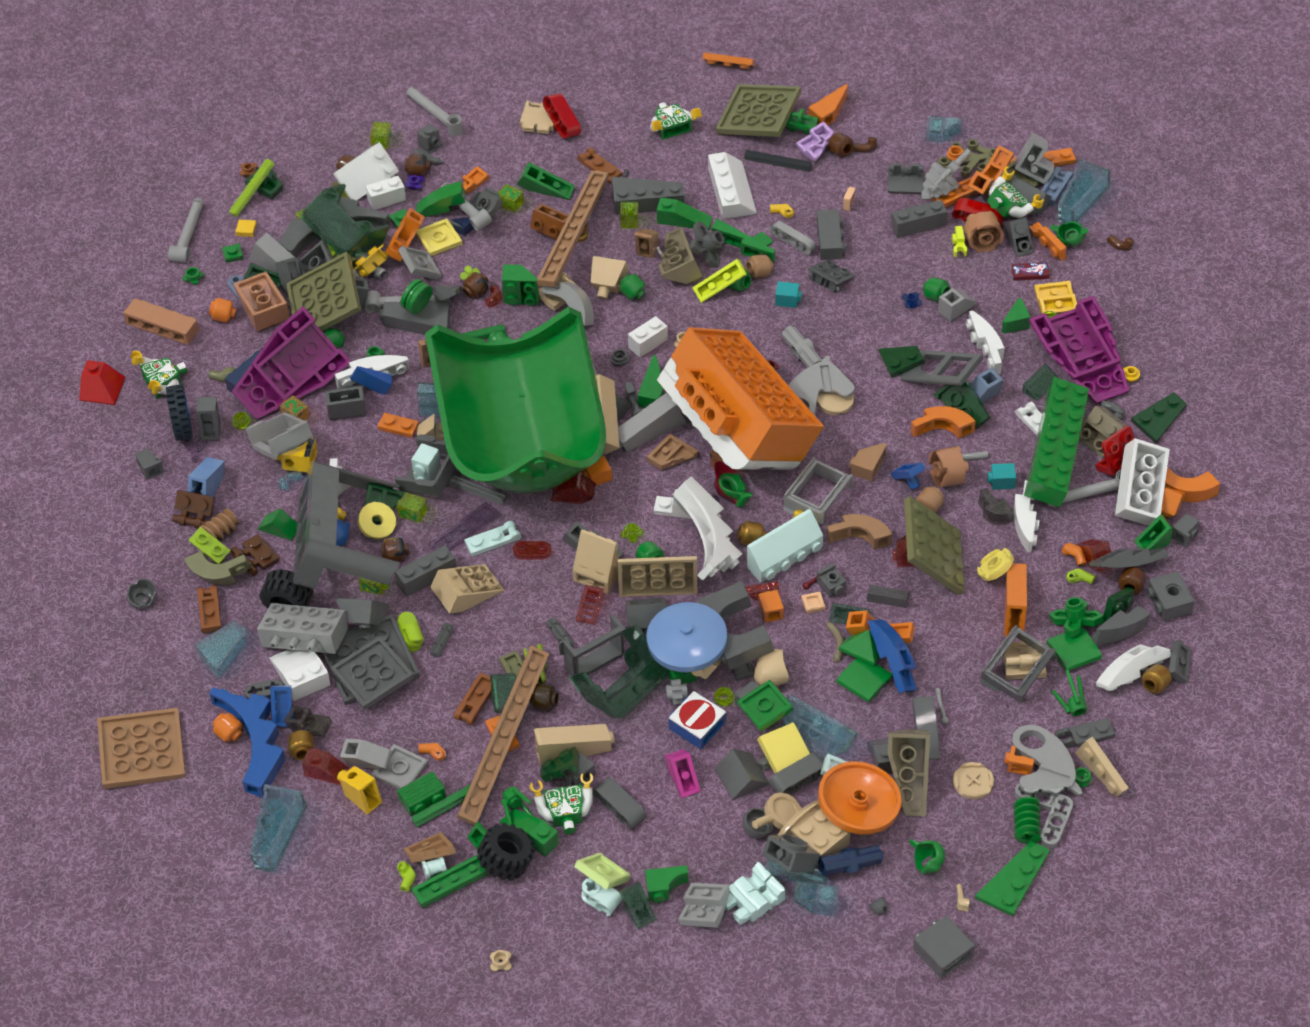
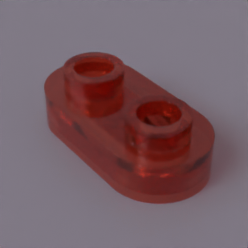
(531, 550)

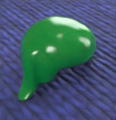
(1070, 233)
(928, 849)

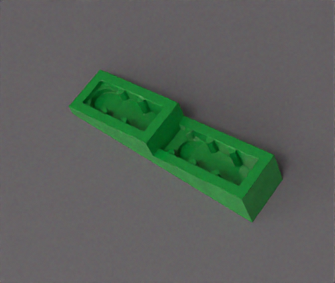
(748, 245)

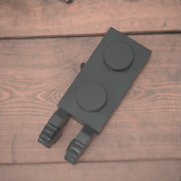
(1099, 730)

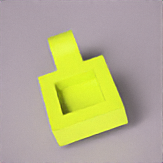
(959, 239)

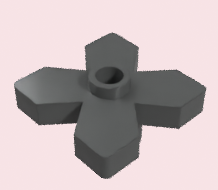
(707, 244)

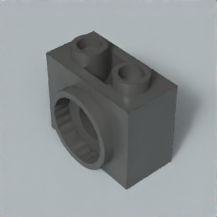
(1170, 596)
(791, 853)

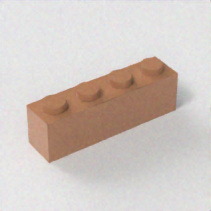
(161, 321)

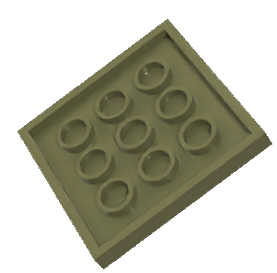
(758, 110)
(326, 292)
(934, 545)

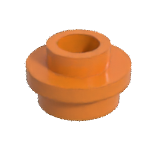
(954, 152)

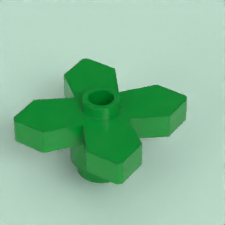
(1076, 615)

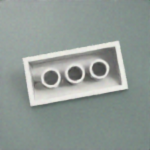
(730, 185)

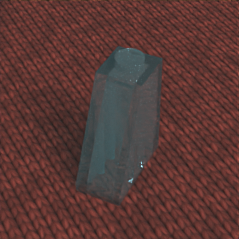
(222, 648)

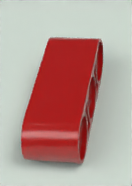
(561, 115)
(965, 207)

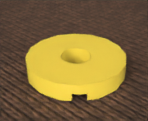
(384, 513)
(995, 564)

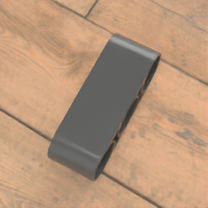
(797, 774)
(620, 802)

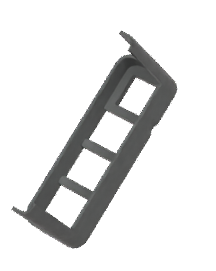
(318, 530)

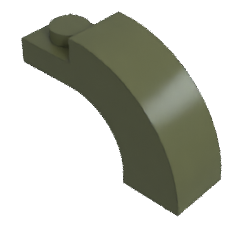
(217, 574)

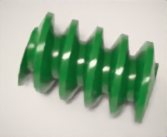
(1027, 820)

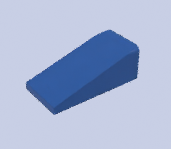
(372, 379)

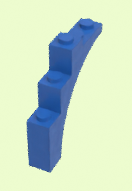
(265, 757)

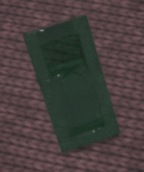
(637, 905)

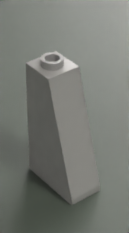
(650, 423)

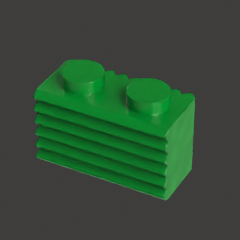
(421, 793)

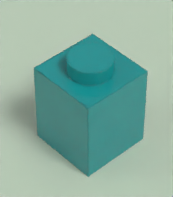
(787, 294)
(1002, 476)

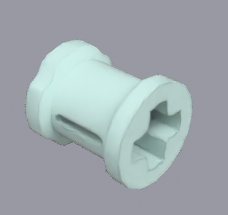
(433, 867)

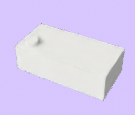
(1142, 481)

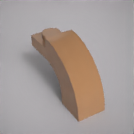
(862, 527)

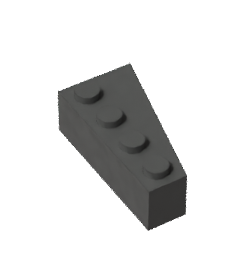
(645, 192)

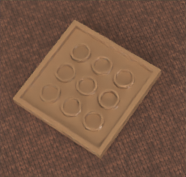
(140, 748)

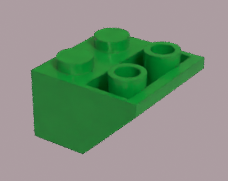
(519, 286)

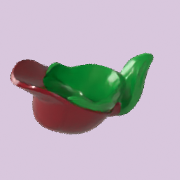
(729, 484)

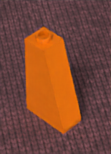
(1015, 597)

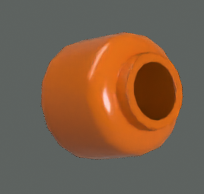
(222, 310)
(227, 727)

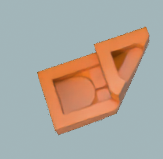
(474, 179)

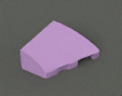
(816, 142)

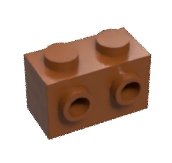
(548, 221)

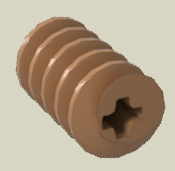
(221, 524)

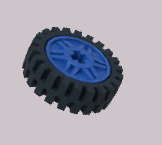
(179, 412)

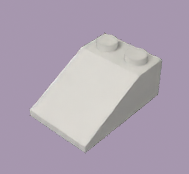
(366, 169)
(302, 671)

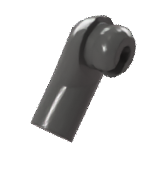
(1115, 408)

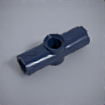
(850, 860)

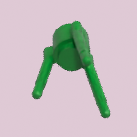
(1076, 704)
(513, 798)

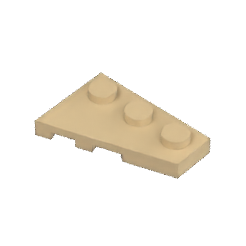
(1100, 765)

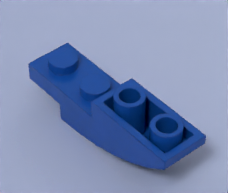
(892, 647)

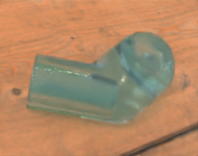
(288, 477)

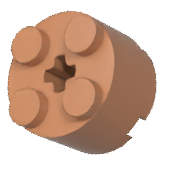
(983, 231)
(948, 467)

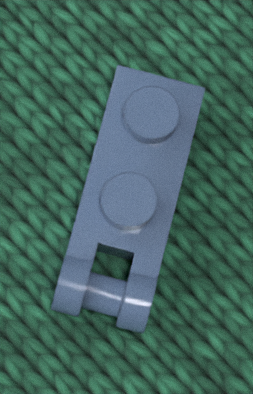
(1057, 184)

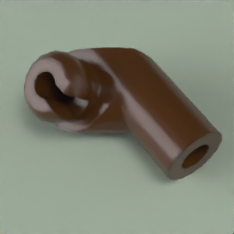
(870, 145)
(1120, 245)

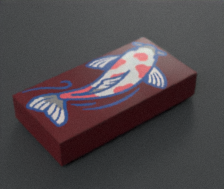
(1030, 271)

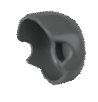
(139, 591)
(751, 815)

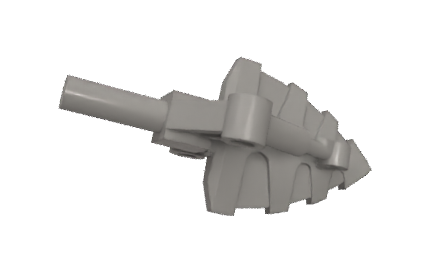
(940, 180)

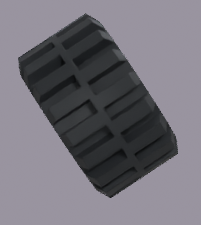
(281, 590)
(511, 840)

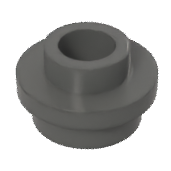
(619, 357)

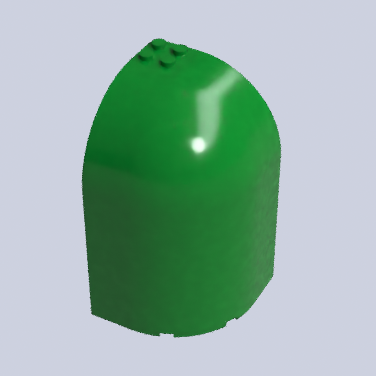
(514, 439)

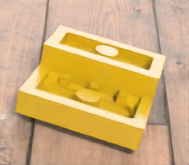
(1055, 297)

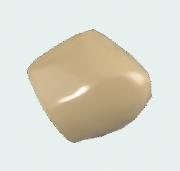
(771, 668)

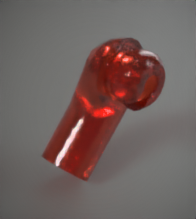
(495, 296)

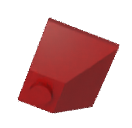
(100, 383)

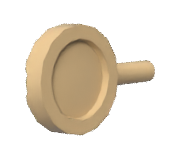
(778, 810)

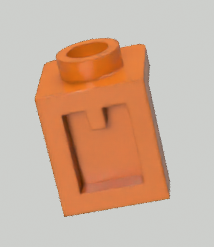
(1018, 764)

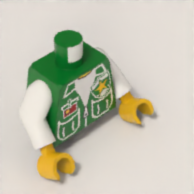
(673, 120)
(1008, 200)
(158, 372)
(564, 805)

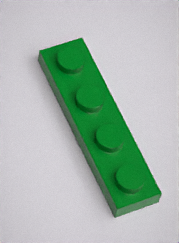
(448, 881)

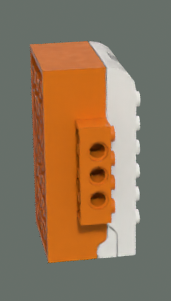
(739, 401)

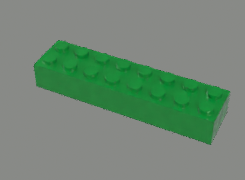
(1056, 442)

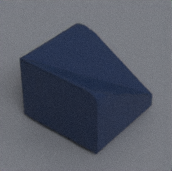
(462, 225)

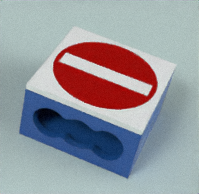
(697, 720)

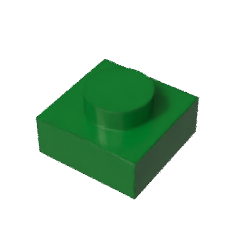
(397, 217)
(232, 253)

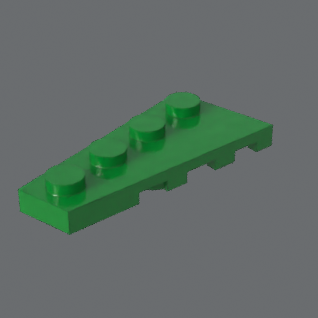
(1012, 882)

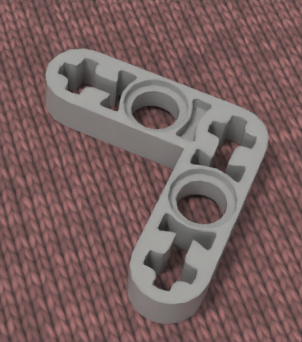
(1053, 807)

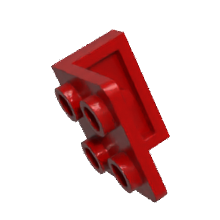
(1114, 450)

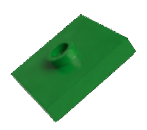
(765, 705)

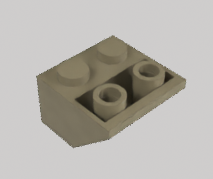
(1099, 427)

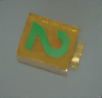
(296, 408)

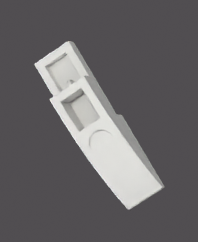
(986, 338)
(385, 363)
(1025, 520)
(1128, 666)

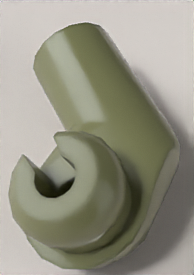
(220, 376)

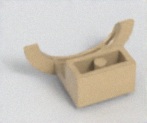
(817, 830)

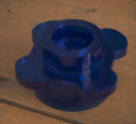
(909, 303)

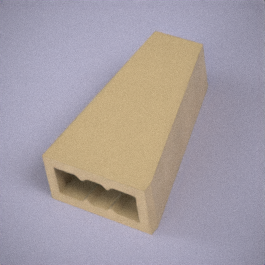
(586, 739)

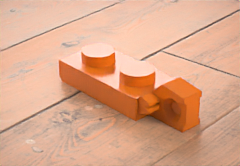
(1048, 239)

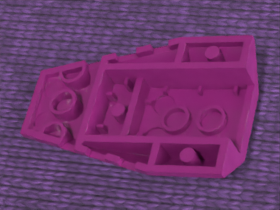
(1084, 348)
(290, 363)

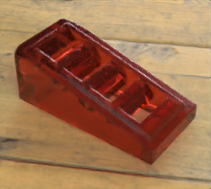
(593, 591)

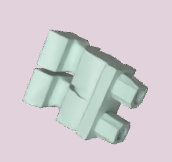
(748, 897)

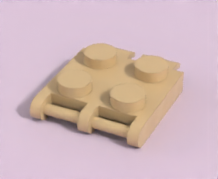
(535, 118)

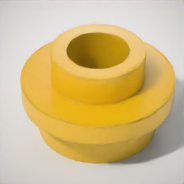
(1131, 373)

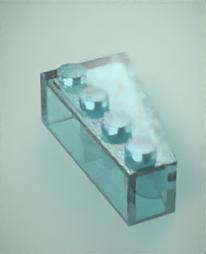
(1083, 191)
(276, 824)

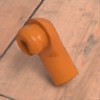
(1075, 551)
(433, 749)

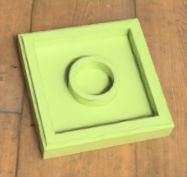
(602, 871)

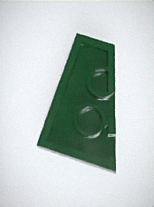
(964, 399)

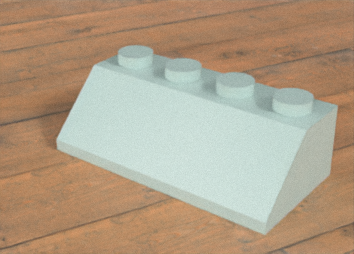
(784, 546)

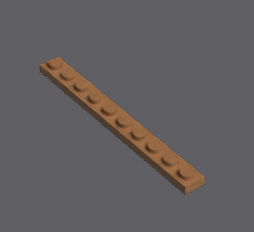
(572, 229)
(502, 736)

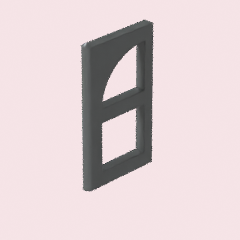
(917, 374)

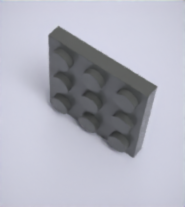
(372, 673)

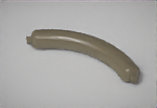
(839, 640)

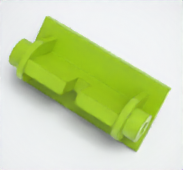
(209, 545)

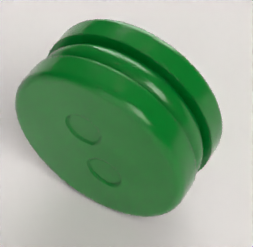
(416, 296)

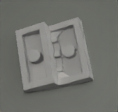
(704, 905)

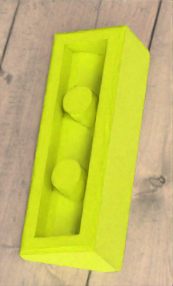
(719, 280)

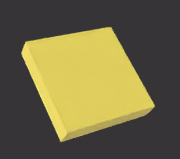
(438, 237)
(783, 747)

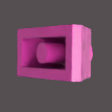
(682, 772)

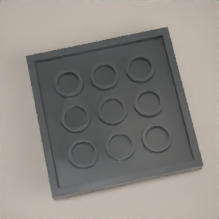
(359, 637)

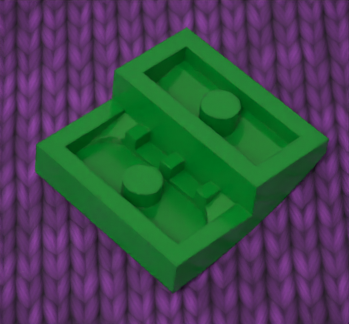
(1075, 650)
(864, 679)

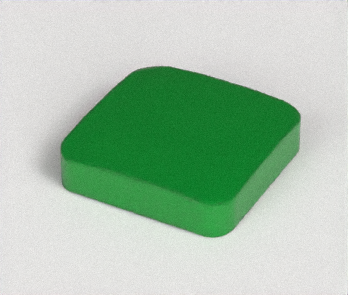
(763, 238)

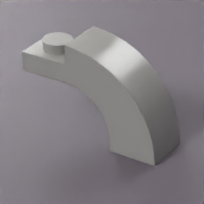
(575, 298)

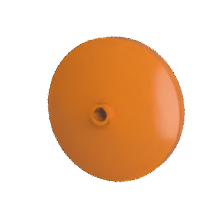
(859, 797)

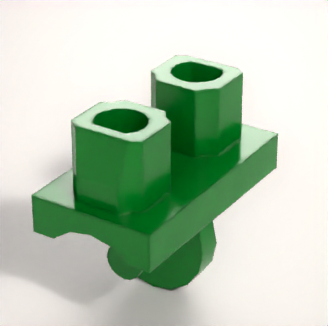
(801, 121)

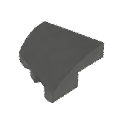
(445, 291)

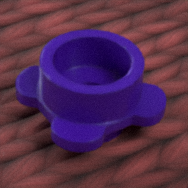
(414, 182)

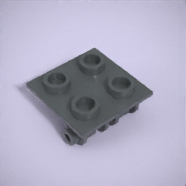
(905, 178)
(830, 275)

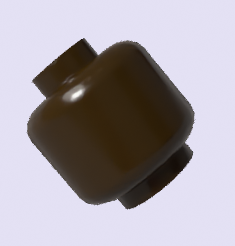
(544, 697)

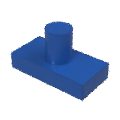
(909, 472)
(280, 703)

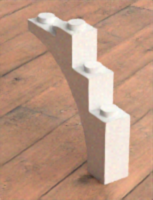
(705, 511)

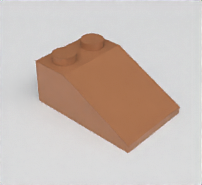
(262, 301)

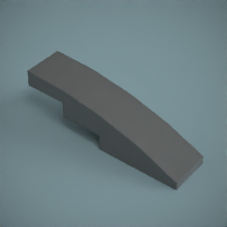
(1126, 558)

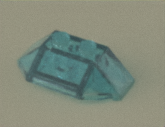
(818, 729)

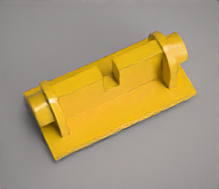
(375, 256)

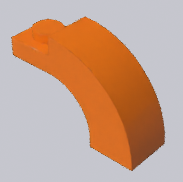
(404, 233)
(943, 418)
(858, 622)

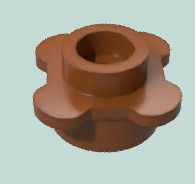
(247, 169)

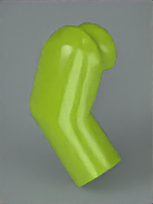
(1080, 575)
(407, 874)

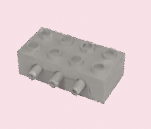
(303, 628)

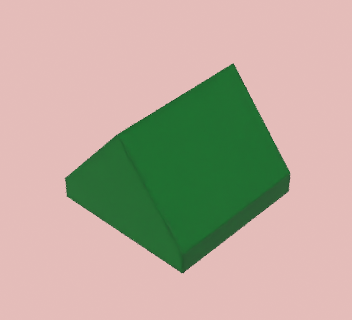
(477, 834)

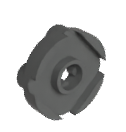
(488, 197)

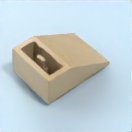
(596, 561)
(465, 587)

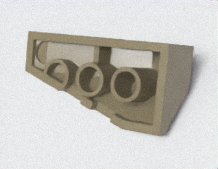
(678, 260)

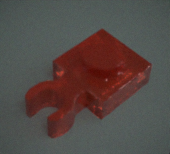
(754, 590)

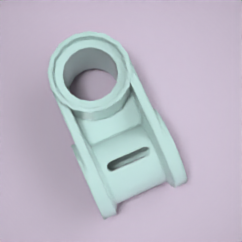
(599, 897)

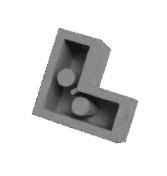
(1031, 159)

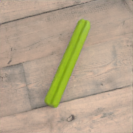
(251, 187)

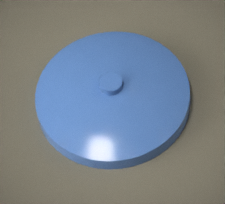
(687, 637)

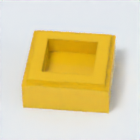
(246, 228)

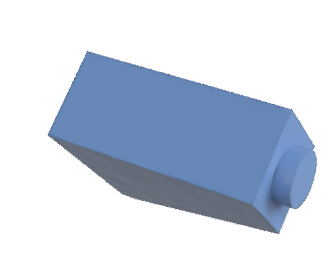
(206, 477)

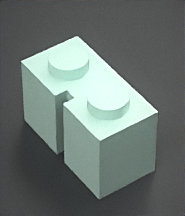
(426, 463)

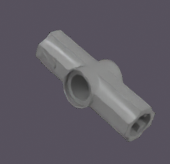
(800, 346)

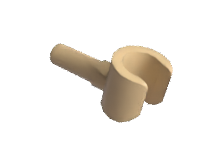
(963, 903)

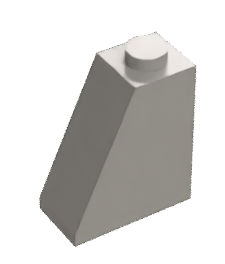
(268, 252)

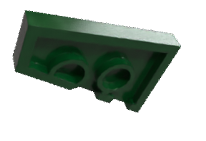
(1158, 417)

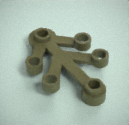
(973, 159)

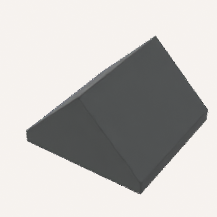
(740, 773)

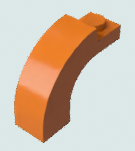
(983, 180)
(1196, 489)

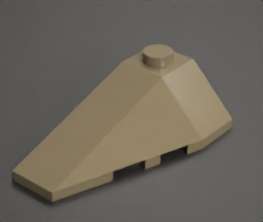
(910, 763)

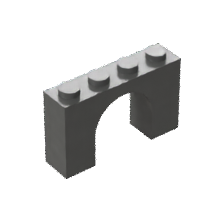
(743, 647)

